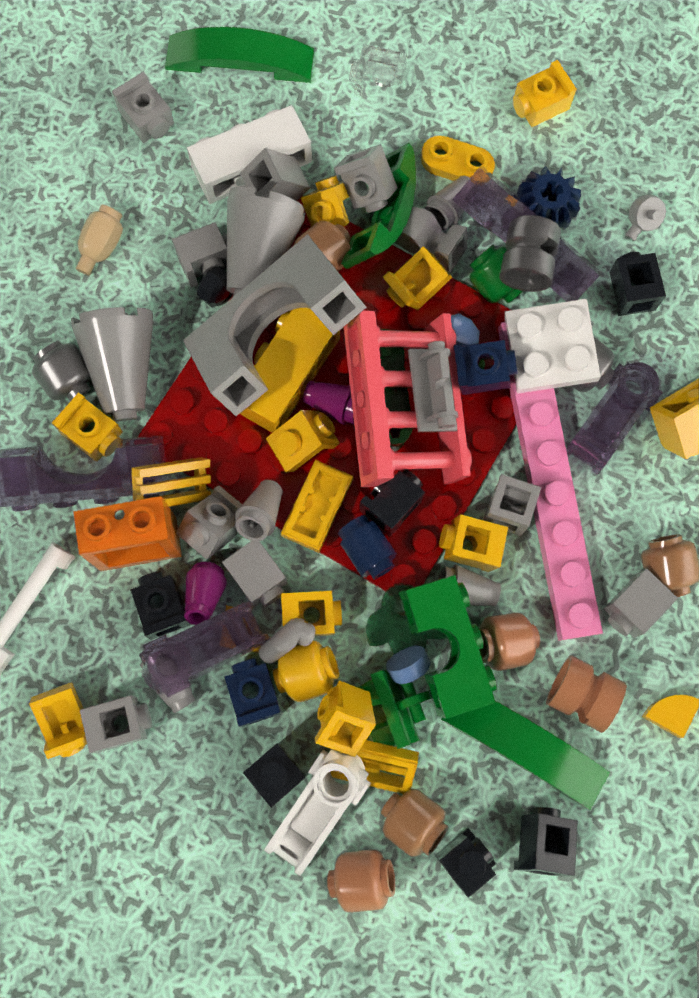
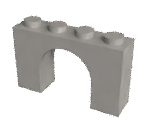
(227, 339)

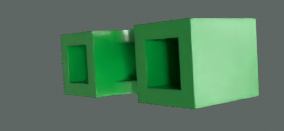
(464, 680)

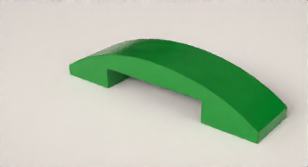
(240, 50)
(390, 220)
(534, 751)

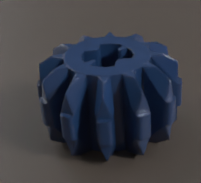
(562, 197)

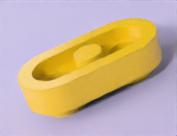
(456, 160)

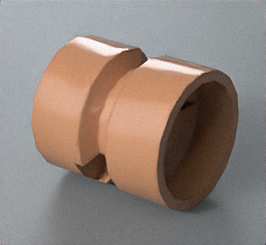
(591, 696)

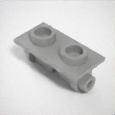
(433, 388)

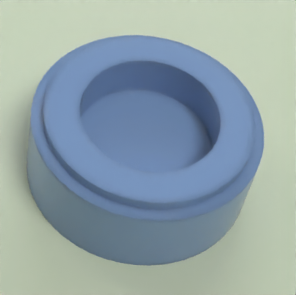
(408, 664)

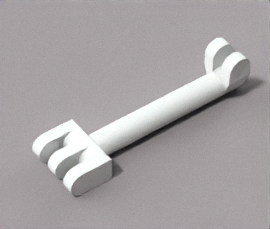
(52, 558)

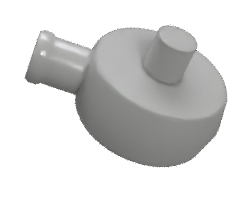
(645, 215)

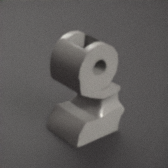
(425, 231)

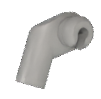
(286, 639)

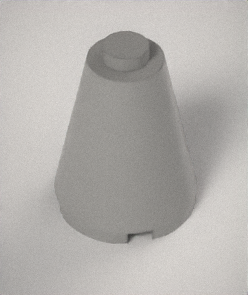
(258, 233)
(116, 357)

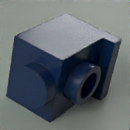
(476, 380)
(264, 704)

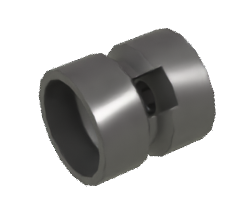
(530, 253)

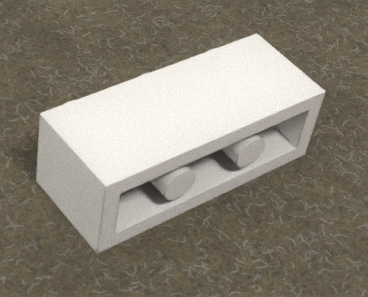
(222, 157)

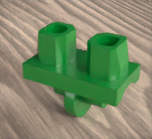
(399, 726)

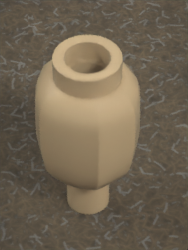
(98, 237)

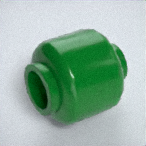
(486, 276)

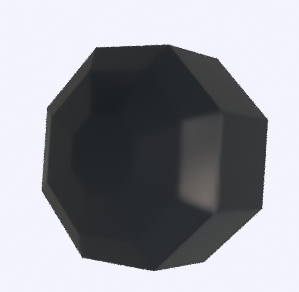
(213, 287)

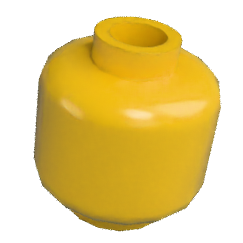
(306, 672)

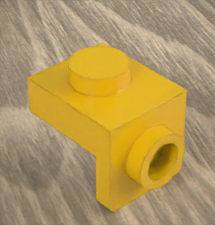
(327, 202)
(417, 280)
(302, 438)
(60, 720)

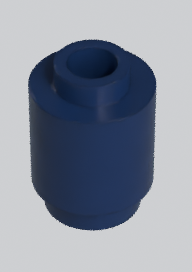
(367, 547)

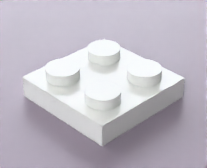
(552, 346)

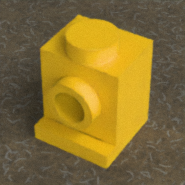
(544, 95)
(75, 419)
(487, 542)
(297, 603)
(339, 714)

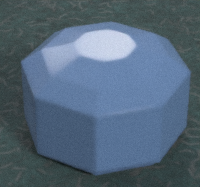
(465, 330)

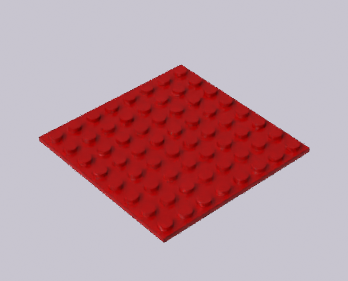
(241, 458)

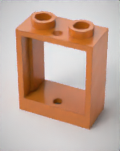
(138, 538)

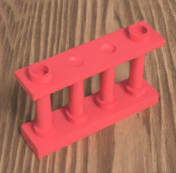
(374, 419)

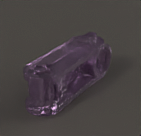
(615, 415)
(202, 648)

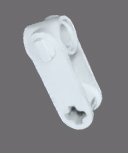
(319, 808)

